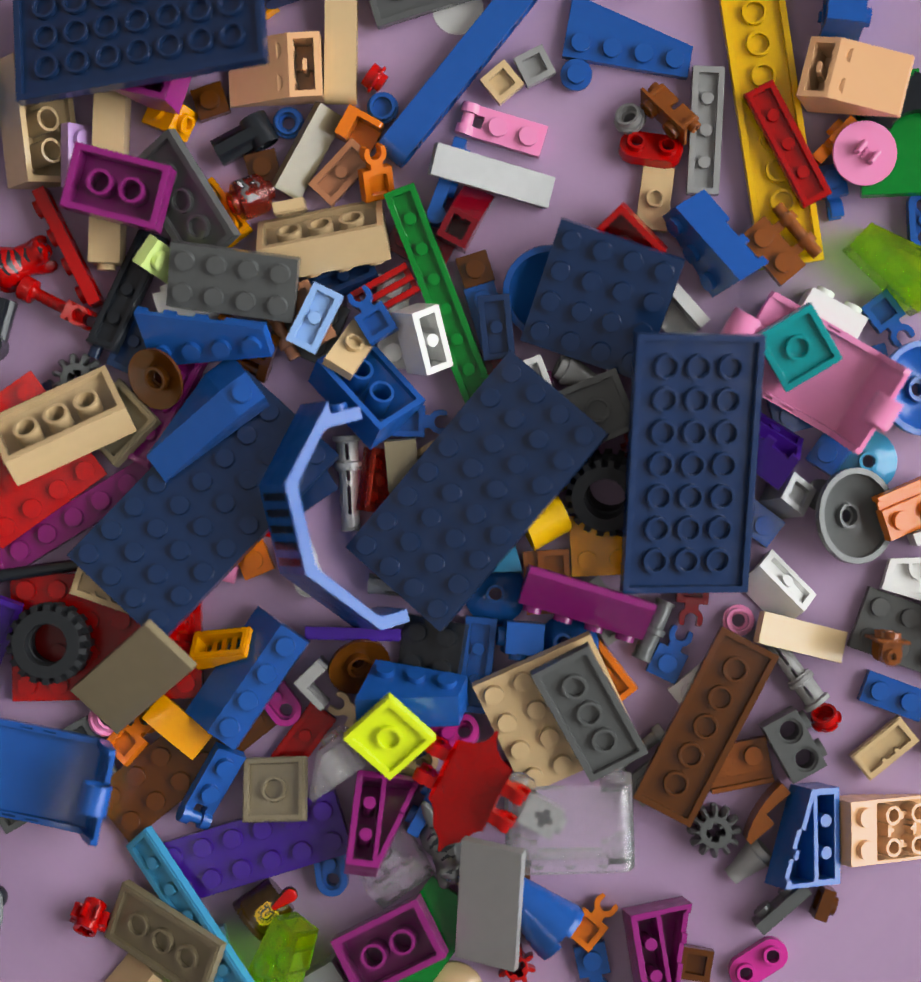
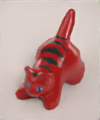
(25, 260)

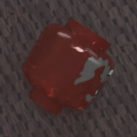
(250, 196)

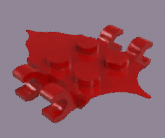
(469, 789)

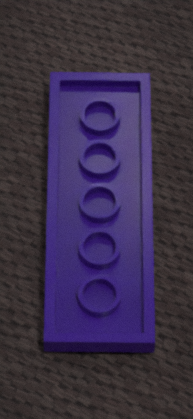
(250, 852)

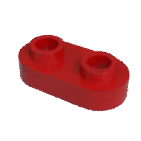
(650, 150)

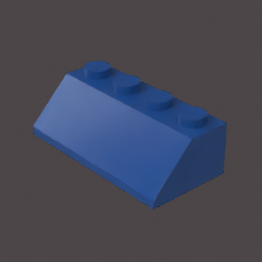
(243, 688)

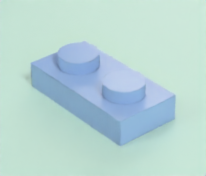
(314, 318)

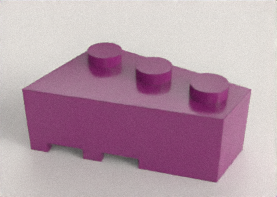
(375, 819)
(657, 938)

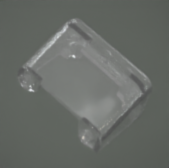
(575, 826)

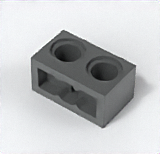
(787, 747)

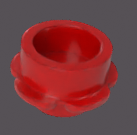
(375, 78)
(825, 718)

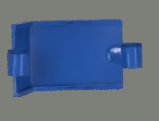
(55, 777)

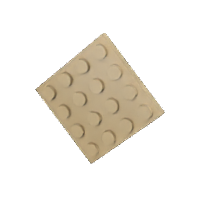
(524, 720)

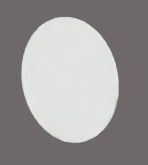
(459, 18)

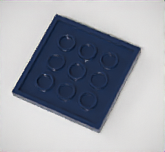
(598, 295)

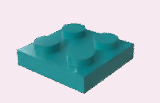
(799, 347)

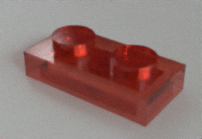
(373, 480)

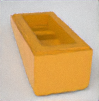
(208, 639)

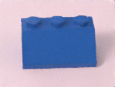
(377, 388)

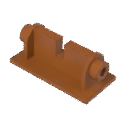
(675, 122)
(887, 646)

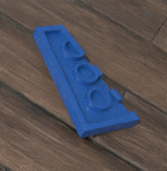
(622, 43)
(202, 338)

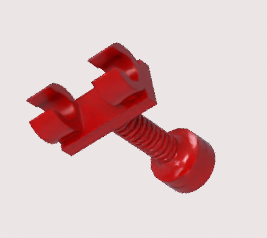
(76, 314)

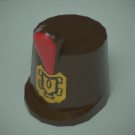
(263, 903)

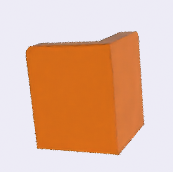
(360, 126)

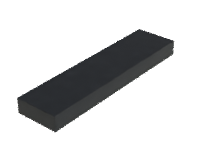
(122, 300)

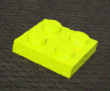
(389, 736)

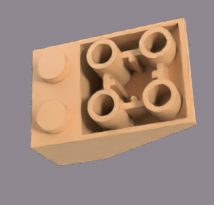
(290, 78)
(853, 78)
(879, 828)

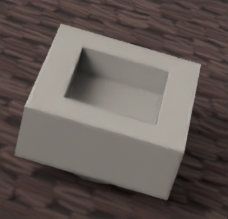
(534, 66)

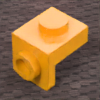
(164, 120)

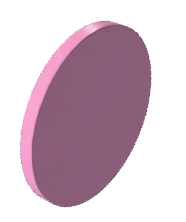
(864, 153)

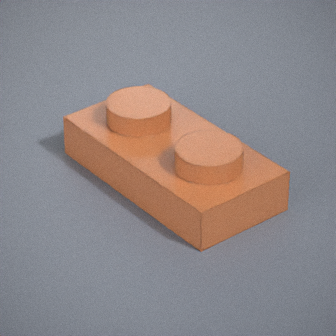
(339, 173)

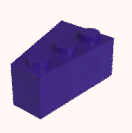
(777, 451)

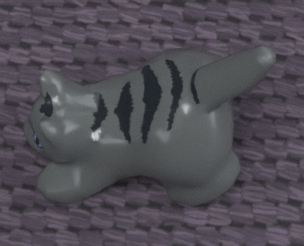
(445, 861)

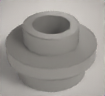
(625, 114)

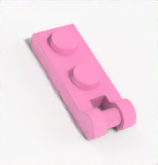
(502, 130)

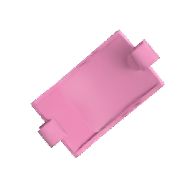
(841, 400)

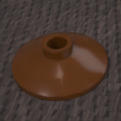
(155, 378)
(350, 675)

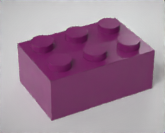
(118, 188)
(391, 943)

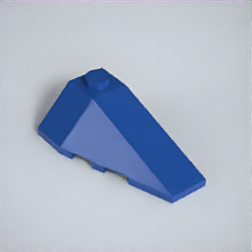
(212, 412)

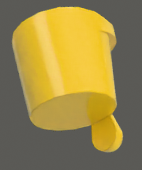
(550, 525)

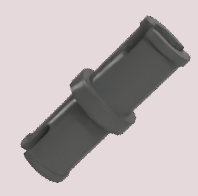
(646, 647)

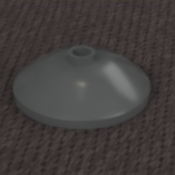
(857, 535)

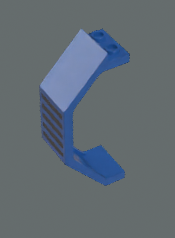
(288, 522)

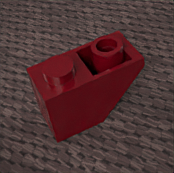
(464, 218)

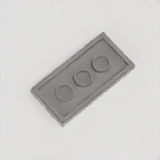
(490, 903)

